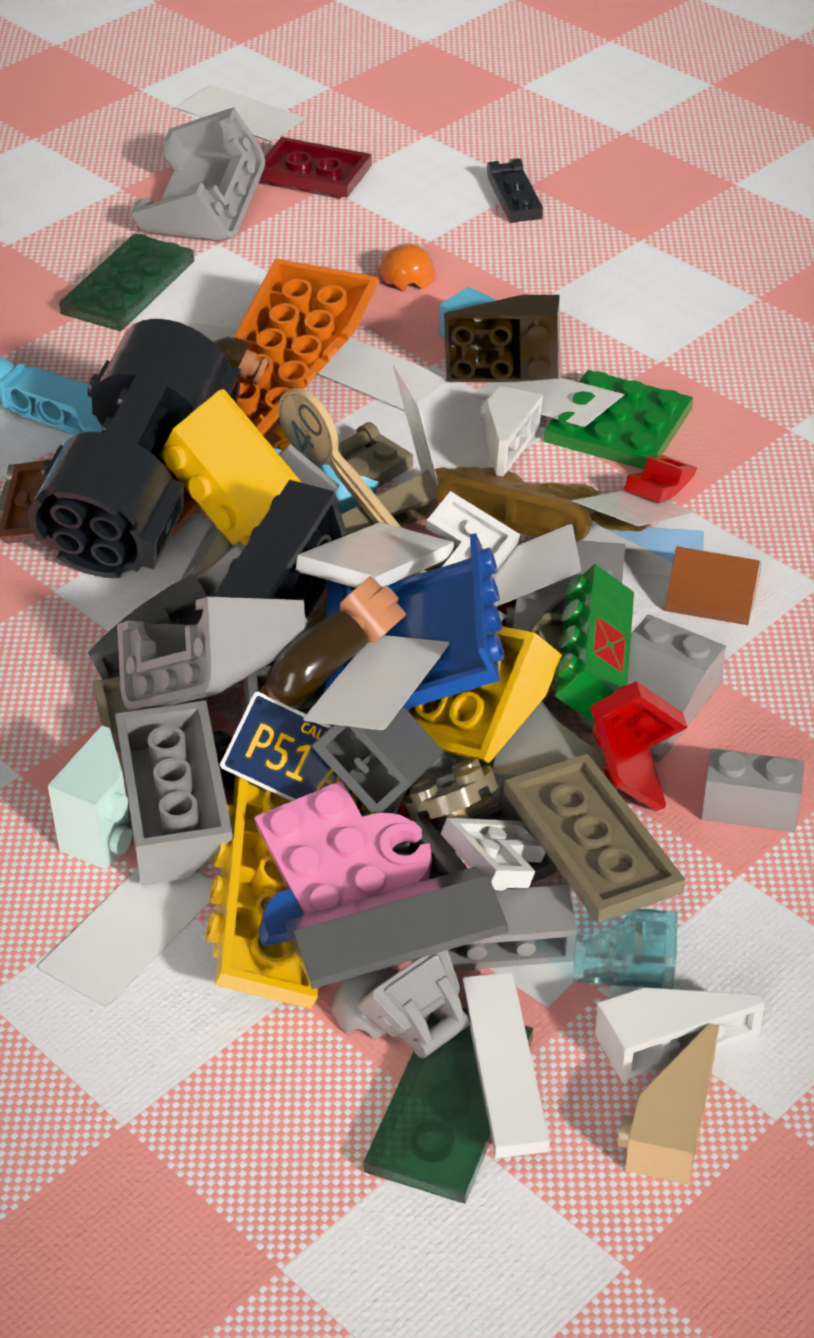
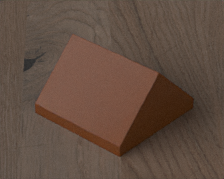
(713, 585)

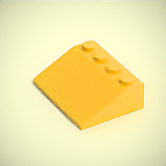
(486, 717)

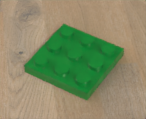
(630, 429)

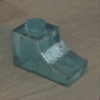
(631, 954)

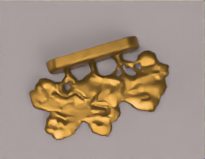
(527, 506)

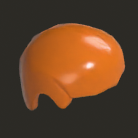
(407, 265)

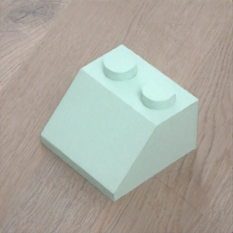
(92, 803)

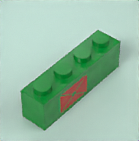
(594, 640)

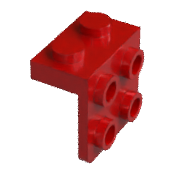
(626, 730)

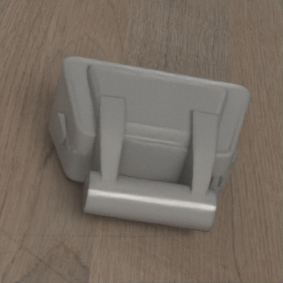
(411, 995)

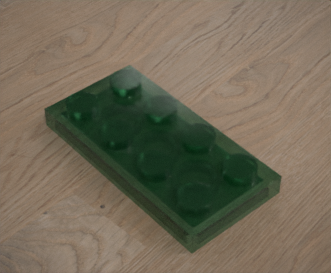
(127, 282)

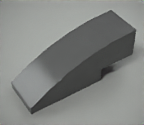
(170, 606)

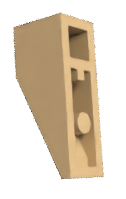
(670, 1113)

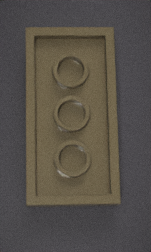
(593, 838)

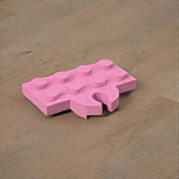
(335, 853)

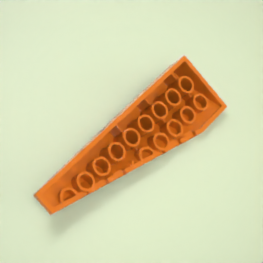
(298, 325)

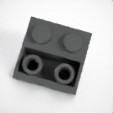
(379, 762)

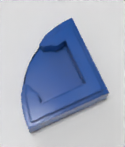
(278, 910)

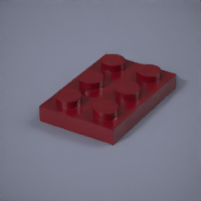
(315, 167)

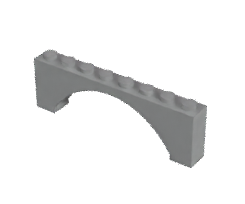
(542, 737)

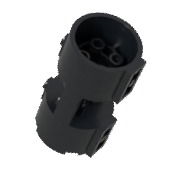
(108, 491)

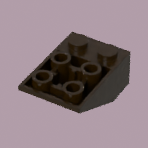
(504, 340)

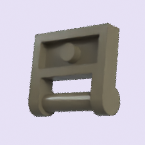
(380, 460)

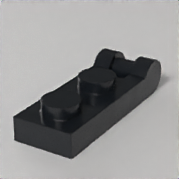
(514, 191)

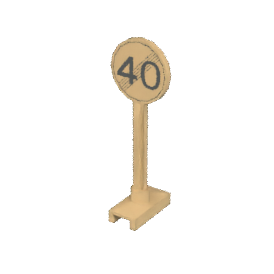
(315, 436)

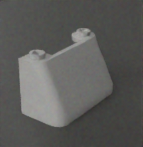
(212, 179)
(190, 662)

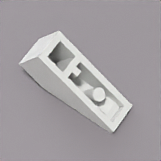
(510, 424)
(656, 1024)

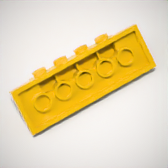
(242, 894)

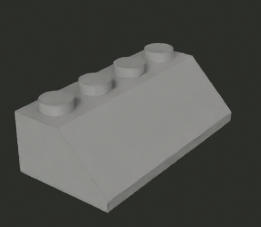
(172, 789)

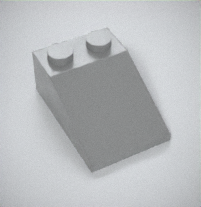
(674, 666)

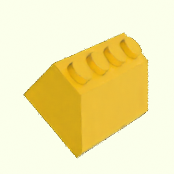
(226, 466)

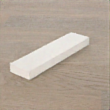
(505, 1065)

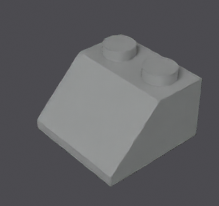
(753, 790)

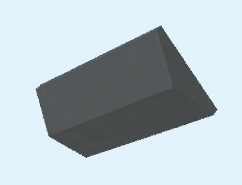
(396, 926)

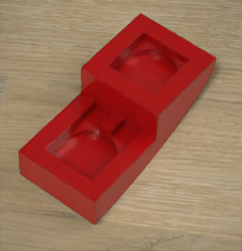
(660, 479)

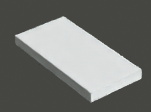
(375, 551)

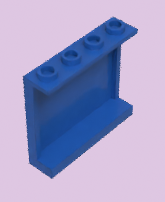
(451, 607)

